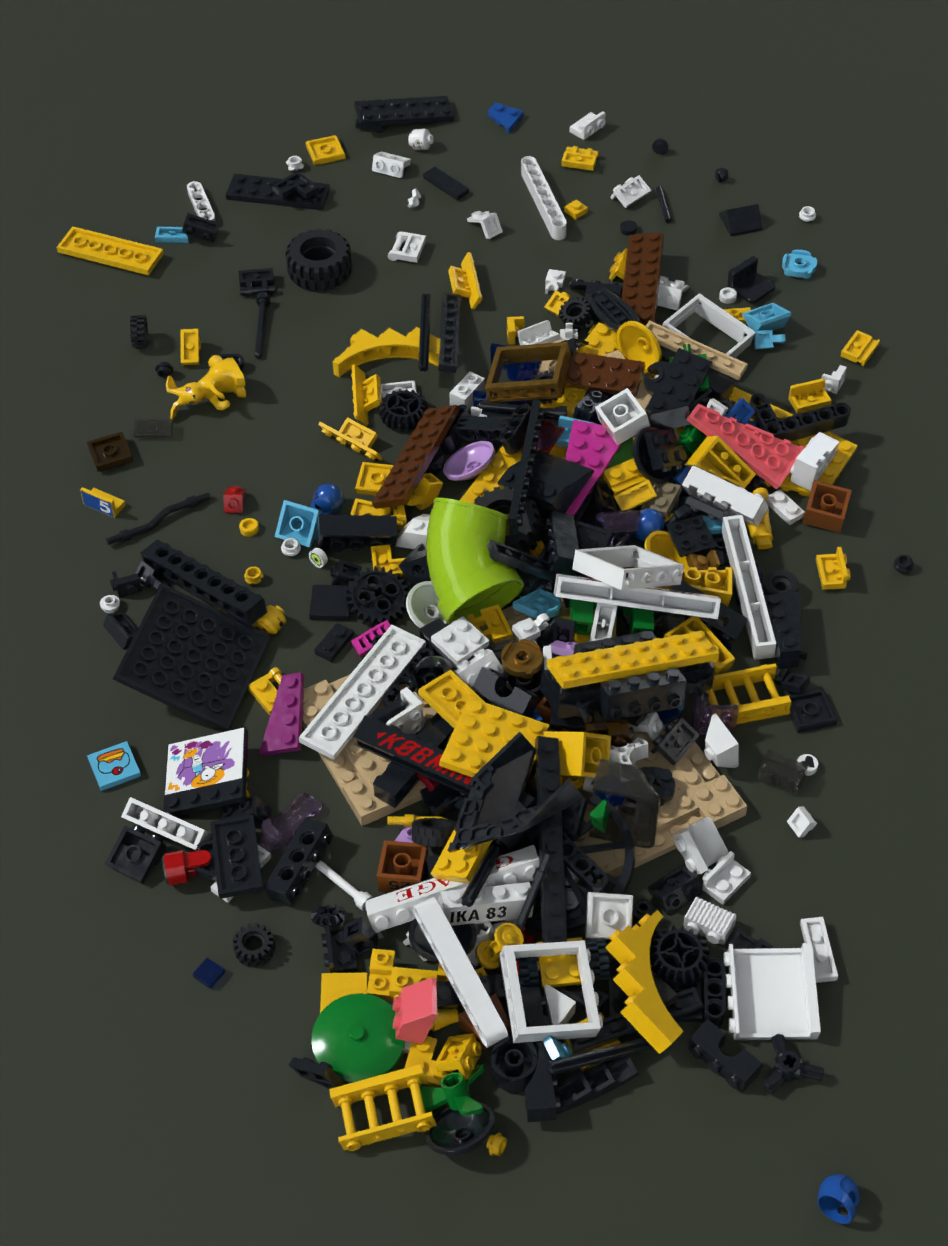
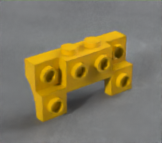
(387, 981)

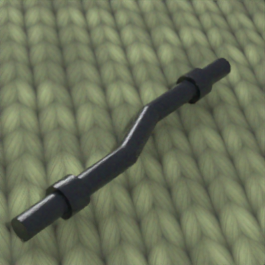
(126, 534)

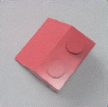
(415, 1011)

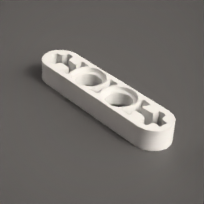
(199, 204)

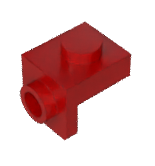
(233, 499)

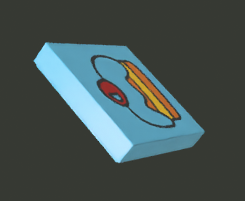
(114, 765)

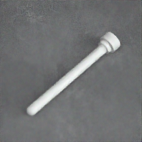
(359, 897)

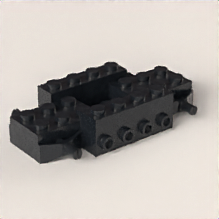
(627, 695)

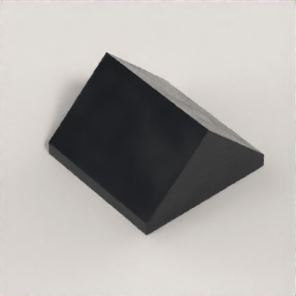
(742, 220)

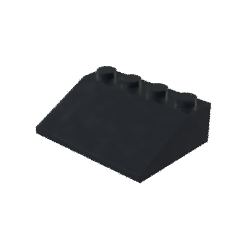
(553, 481)

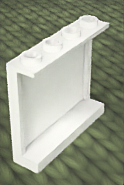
(772, 993)

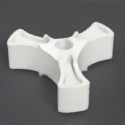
(630, 753)

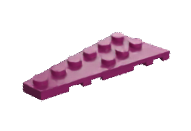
(593, 448)

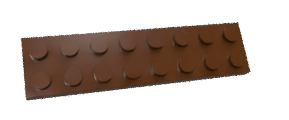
(643, 274)
(415, 457)

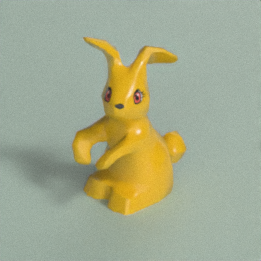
(221, 378)

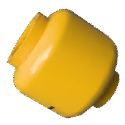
(272, 620)

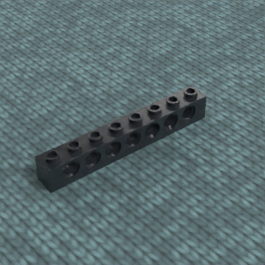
(205, 582)

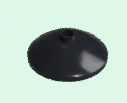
(642, 459)
(465, 933)
(460, 1133)

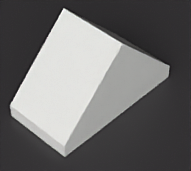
(604, 621)
(558, 1006)

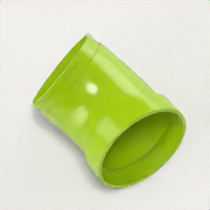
(460, 561)

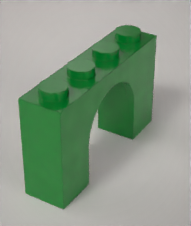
(582, 613)

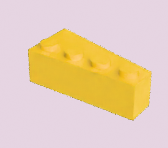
(710, 582)

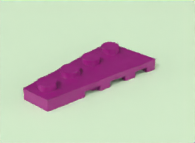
(286, 717)

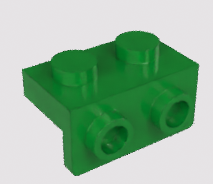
(691, 439)

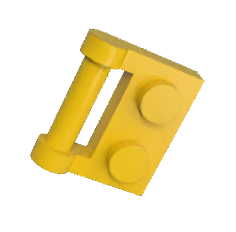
(264, 690)

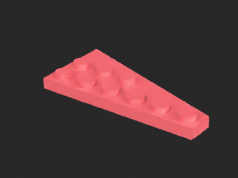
(759, 449)

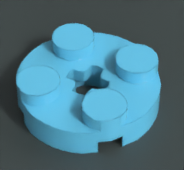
(803, 270)

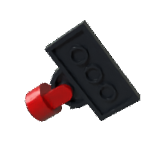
(227, 858)

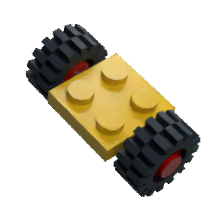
(563, 969)

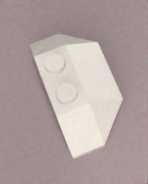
(414, 532)

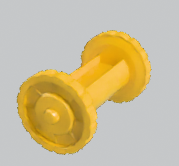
(489, 951)

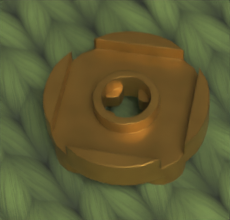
(519, 668)

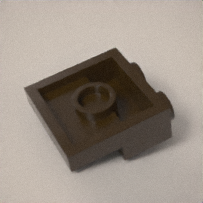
(618, 730)

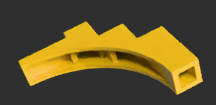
(389, 344)
(635, 978)

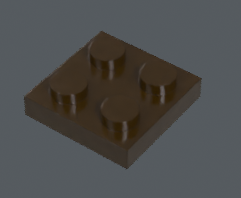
(109, 451)

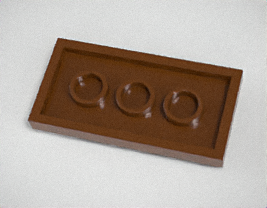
(604, 373)

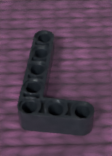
(801, 424)

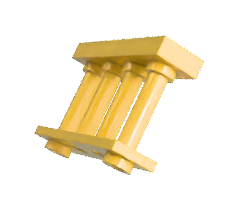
(757, 709)
(370, 1088)

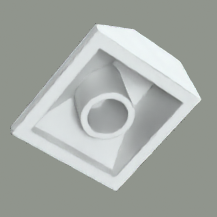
(721, 745)

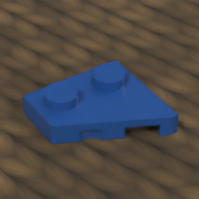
(505, 116)

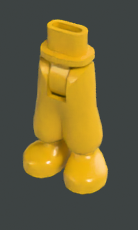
(762, 533)

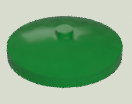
(357, 1037)

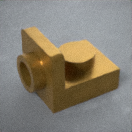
(703, 562)

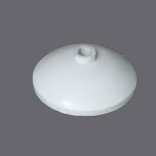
(422, 602)

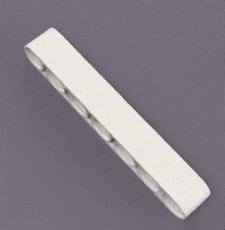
(543, 198)
(460, 972)

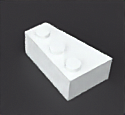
(813, 460)

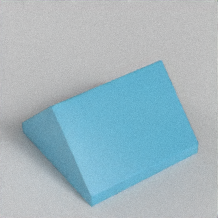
(767, 317)
(298, 523)

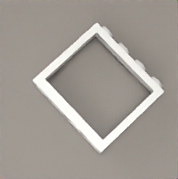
(718, 318)
(608, 566)
(514, 999)

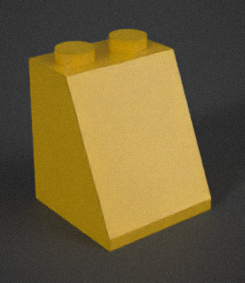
(581, 752)

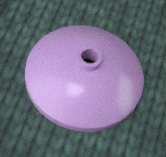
(469, 461)

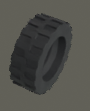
(432, 831)

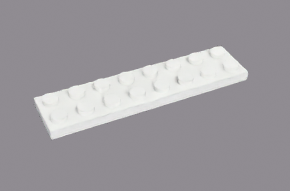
(361, 692)

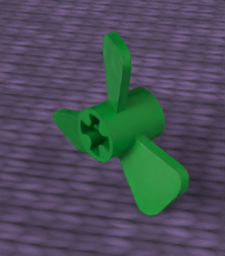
(454, 1092)

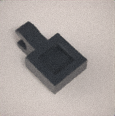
(148, 575)

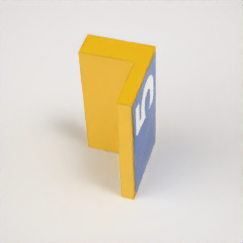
(102, 501)

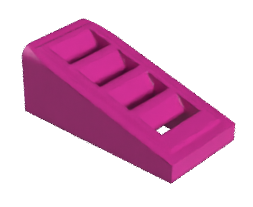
(379, 629)

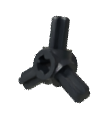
(786, 1058)

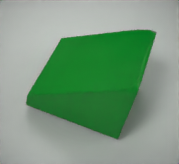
(600, 816)

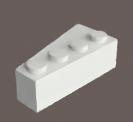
(725, 495)

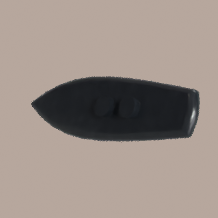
(610, 308)

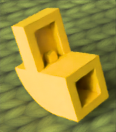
(426, 491)

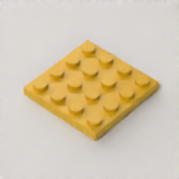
(483, 733)

